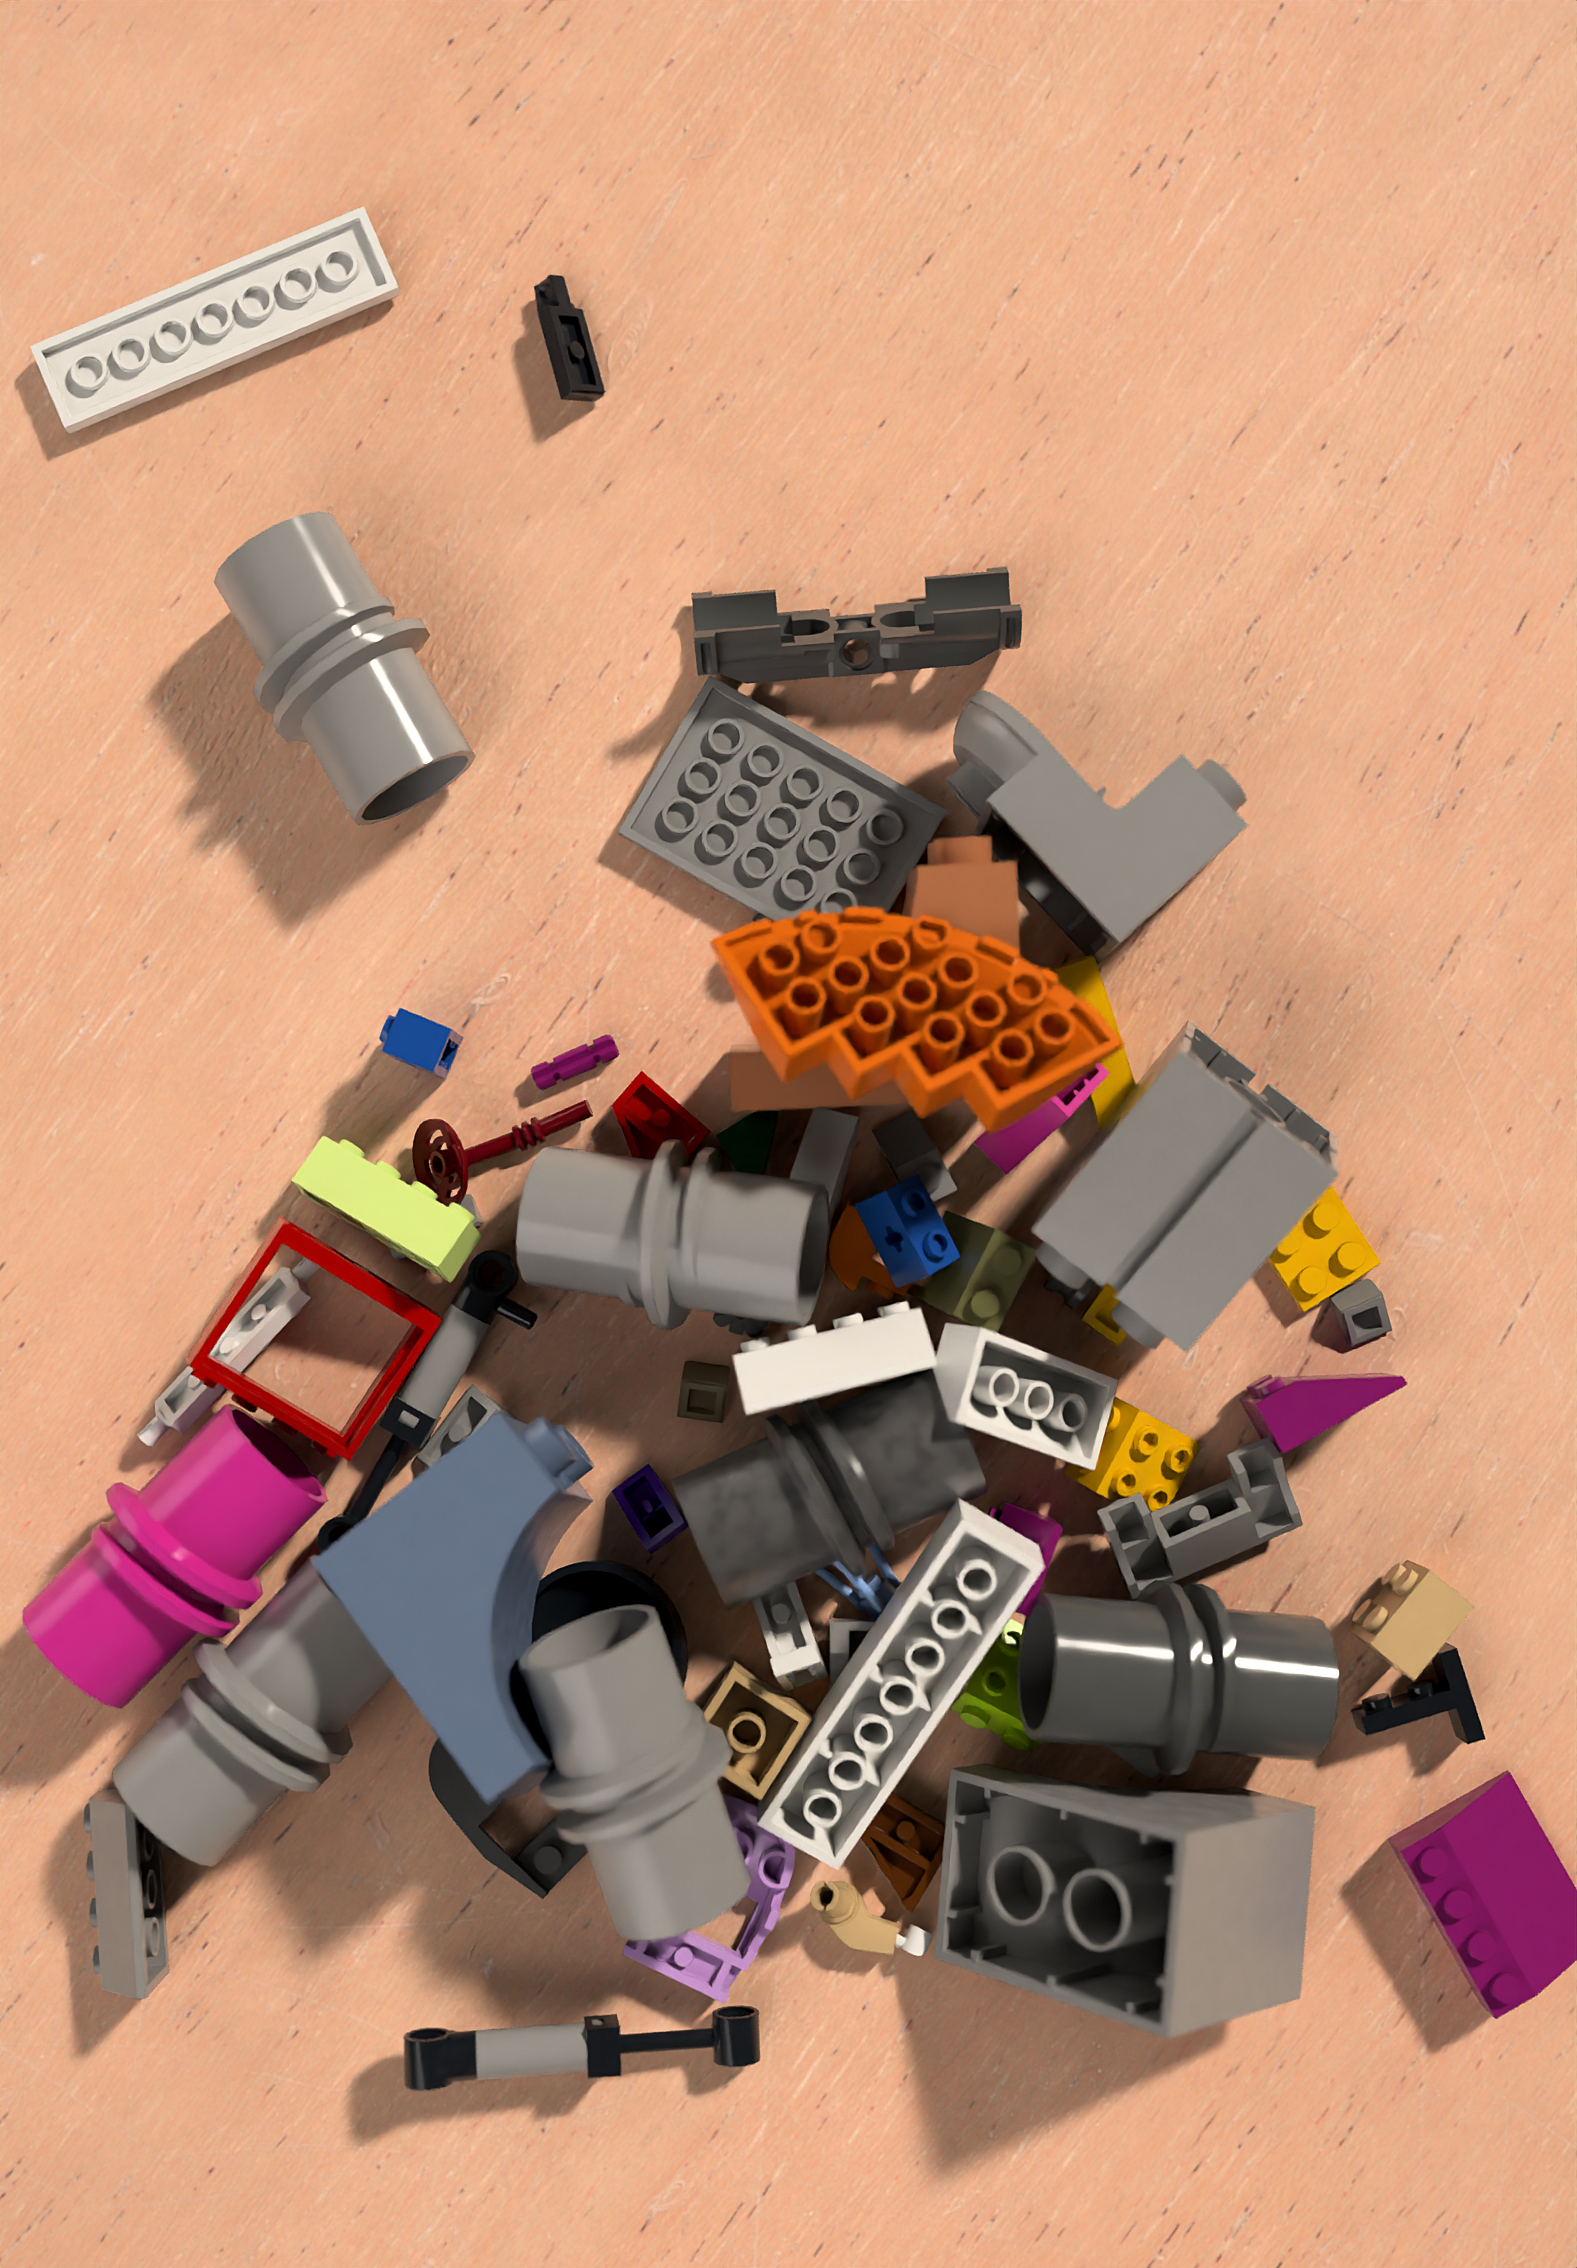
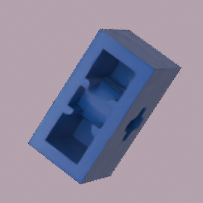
(420, 1042)
(907, 1231)

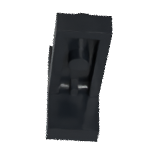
(1426, 1699)

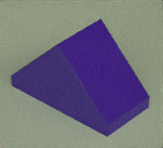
(650, 1508)

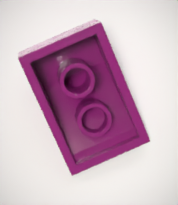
(1304, 1406)

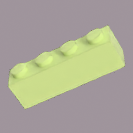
(387, 1207)

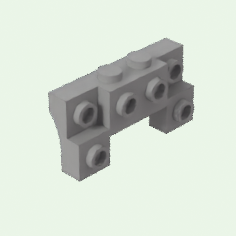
(1203, 1526)

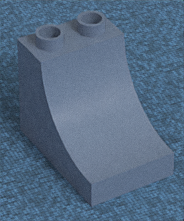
(451, 1586)

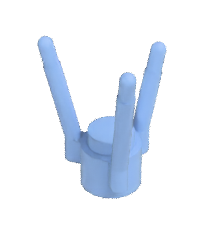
(872, 1592)

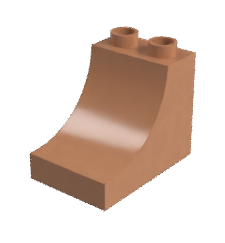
(954, 887)

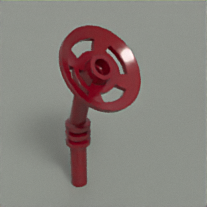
(456, 1160)

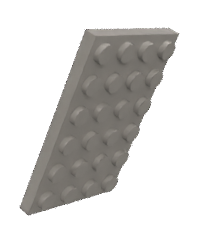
(777, 813)

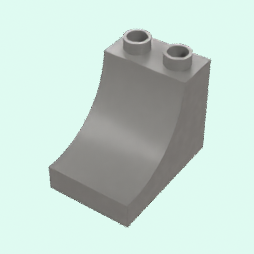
(1127, 1896)

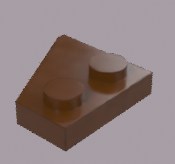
(906, 1847)

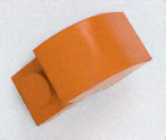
(851, 1256)

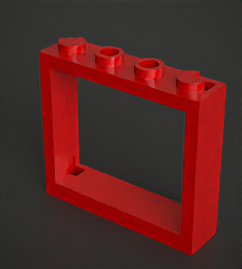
(287, 1415)

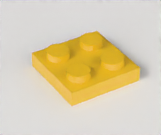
(1322, 1253)

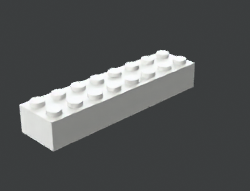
(899, 1683)

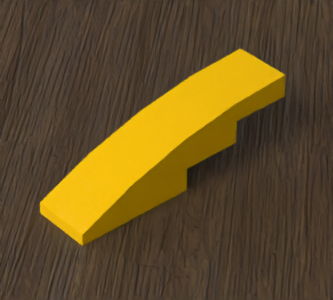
(1084, 981)

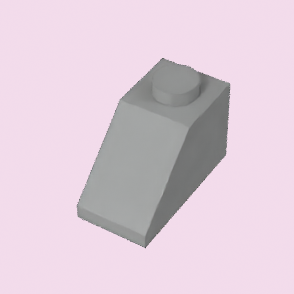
(913, 1152)

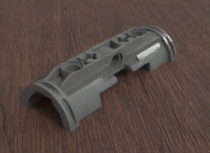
(954, 626)

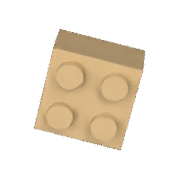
(1410, 1618)
(758, 1724)

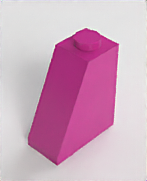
(1020, 1138)

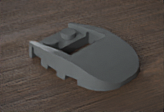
(537, 1866)

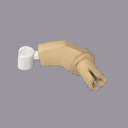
(852, 1922)

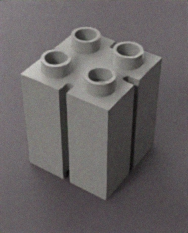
(1185, 1191)

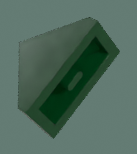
(750, 1141)

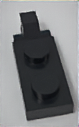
(568, 342)

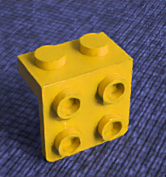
(1138, 1457)

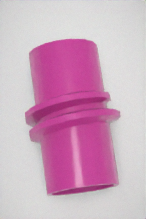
(174, 1558)

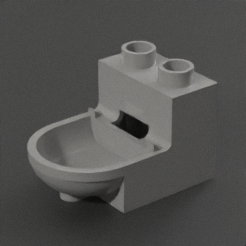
(1075, 855)

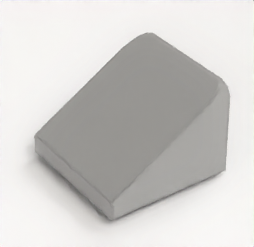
(1361, 1312)

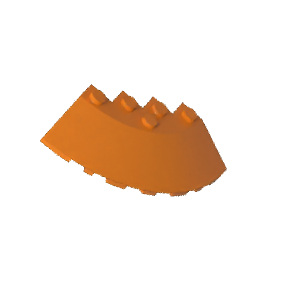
(914, 1007)

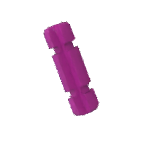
(574, 1062)

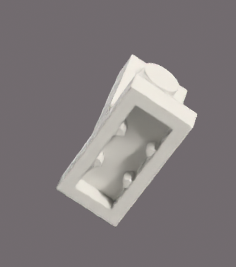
(789, 1637)

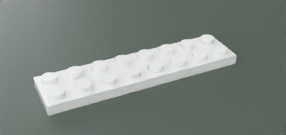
(215, 320)

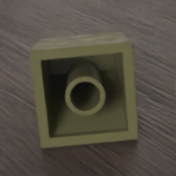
(984, 1278)

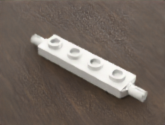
(239, 1344)

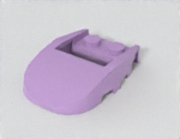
(704, 1962)

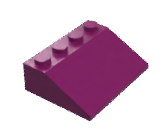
(1494, 1892)

